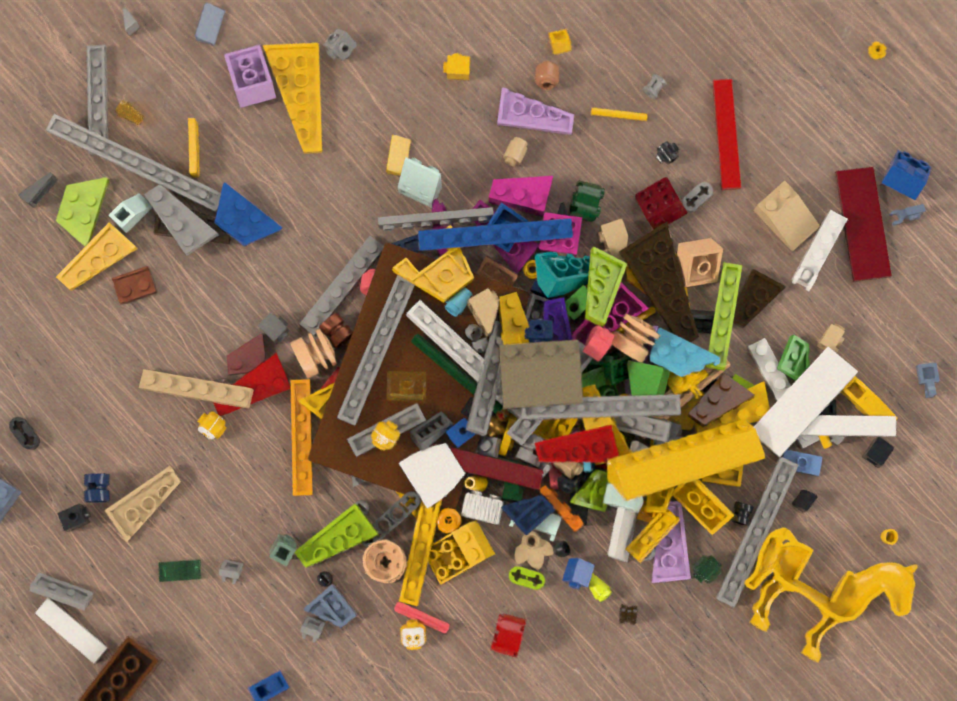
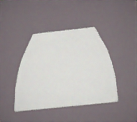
(433, 472)

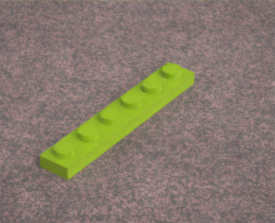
(724, 313)

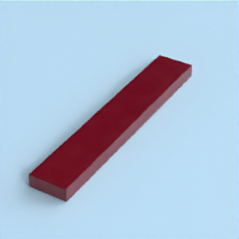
(498, 469)

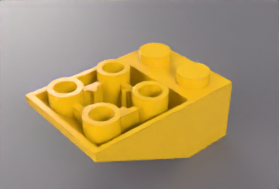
(459, 552)

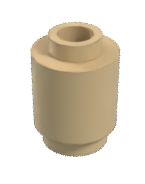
(515, 151)

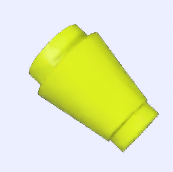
(599, 588)

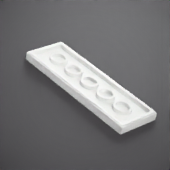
(804, 401)
(624, 524)

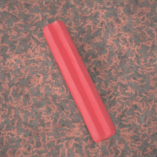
(422, 617)

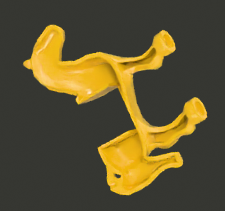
(846, 601)

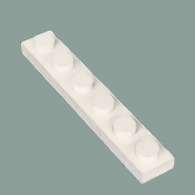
(774, 379)

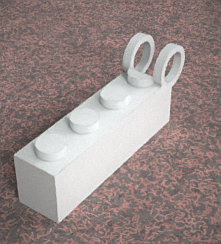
(818, 250)

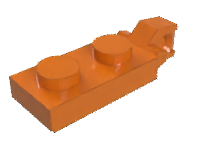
(562, 508)

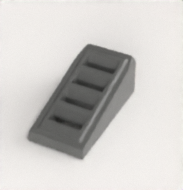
(35, 192)
(427, 440)

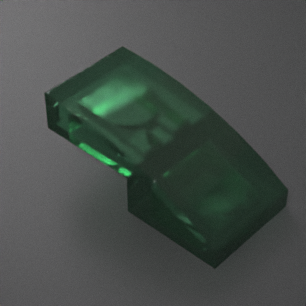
(180, 570)

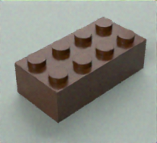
(123, 673)

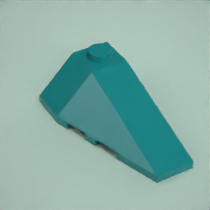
(561, 273)

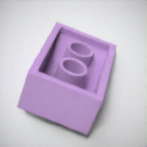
(250, 76)

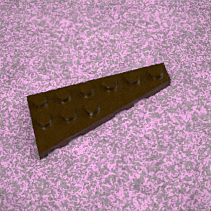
(659, 275)

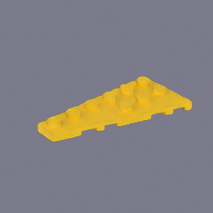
(298, 79)

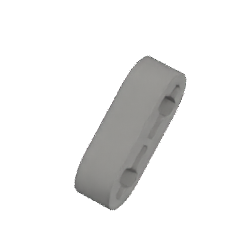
(699, 200)

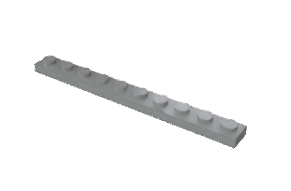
(134, 162)

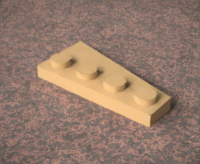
(140, 504)

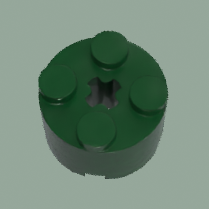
(586, 201)

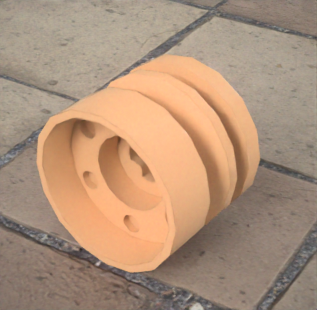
(634, 338)
(313, 353)
(376, 555)

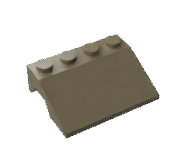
(541, 374)

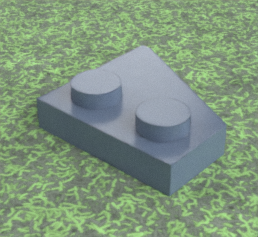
(332, 607)

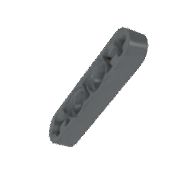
(391, 519)

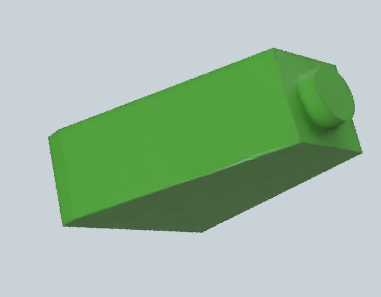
(647, 379)

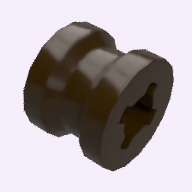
(628, 614)

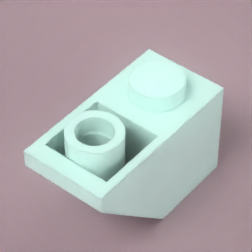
(130, 212)

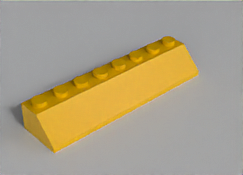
(685, 459)

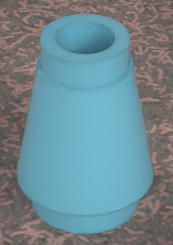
(458, 302)

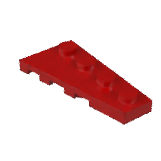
(265, 380)
(590, 445)

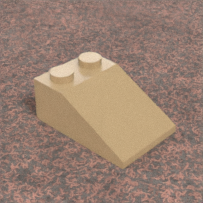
(787, 216)

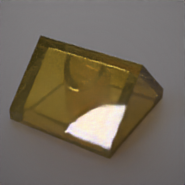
(406, 386)

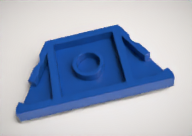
(242, 218)

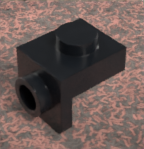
(569, 485)

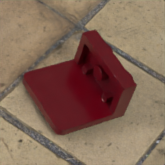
(660, 203)

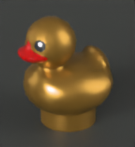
(497, 424)

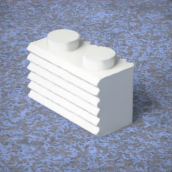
(482, 508)

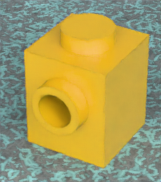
(457, 67)

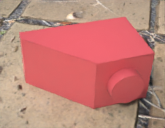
(598, 342)

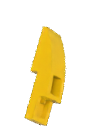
(865, 400)

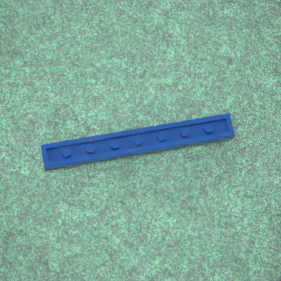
(495, 234)

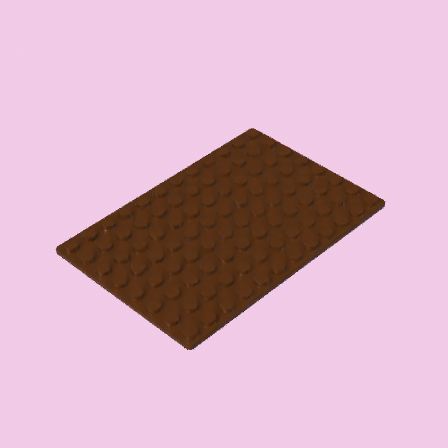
(442, 390)

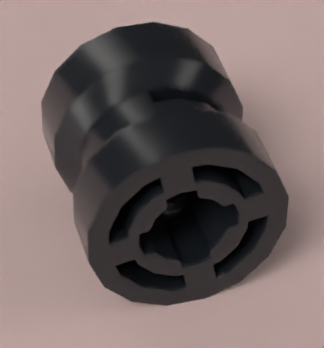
(742, 513)

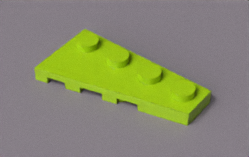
(341, 534)

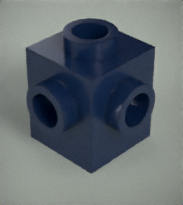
(539, 331)

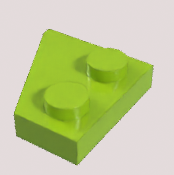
(593, 491)

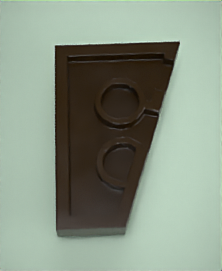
(755, 296)

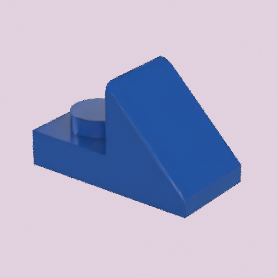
(268, 687)

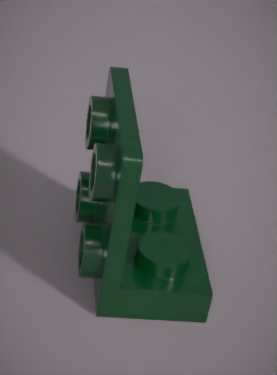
(615, 366)

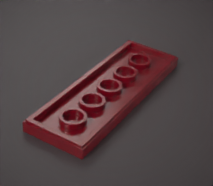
(864, 224)

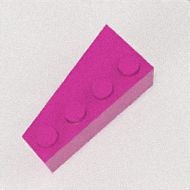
(624, 303)

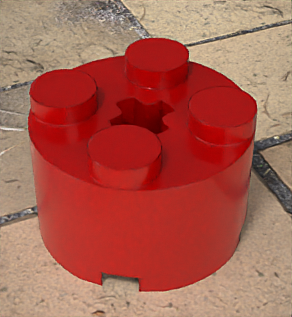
(509, 636)

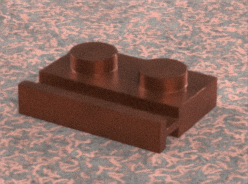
(134, 285)

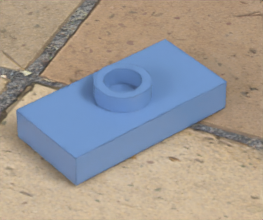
(807, 463)

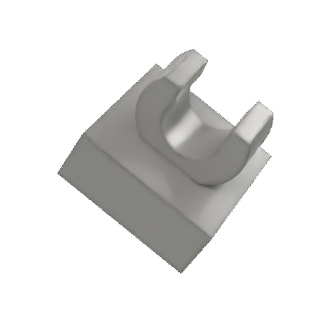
(230, 569)
(312, 627)

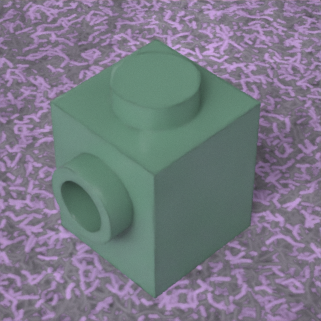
(283, 549)

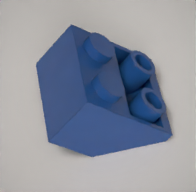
(907, 174)

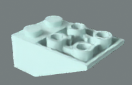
(420, 182)

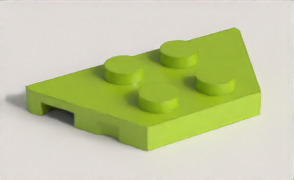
(81, 208)

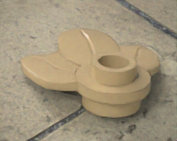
(534, 553)

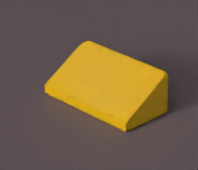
(398, 152)

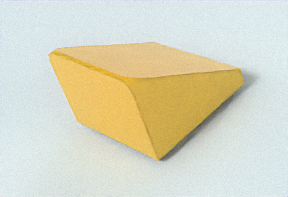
(560, 41)

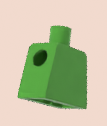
(578, 298)

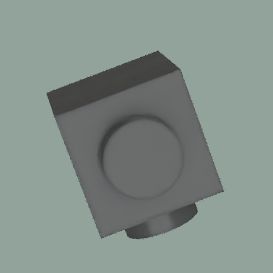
(274, 328)

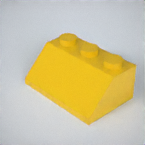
(703, 505)

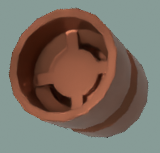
(336, 330)

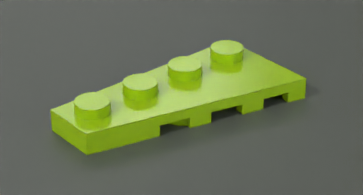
(603, 284)

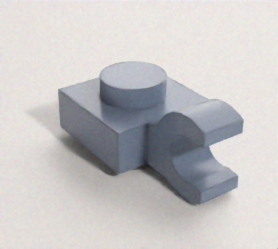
(912, 213)
(928, 375)

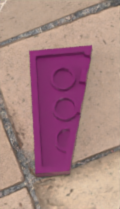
(520, 251)

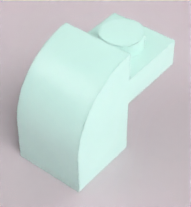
(614, 499)

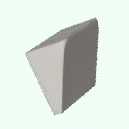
(130, 22)

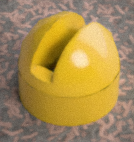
(892, 536)

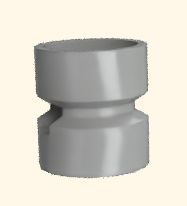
(528, 451)

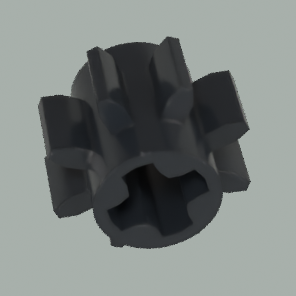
(667, 152)

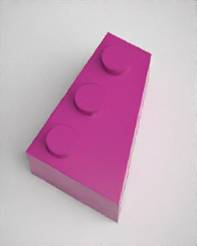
(522, 194)

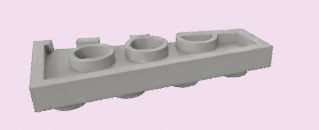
(181, 222)

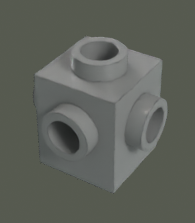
(339, 45)

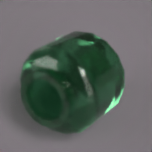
(707, 569)

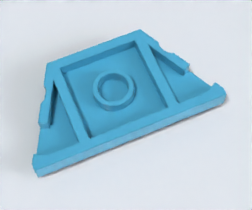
(680, 355)

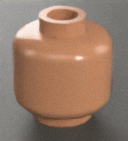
(547, 75)

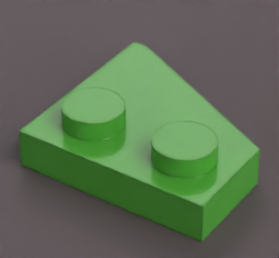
(794, 358)

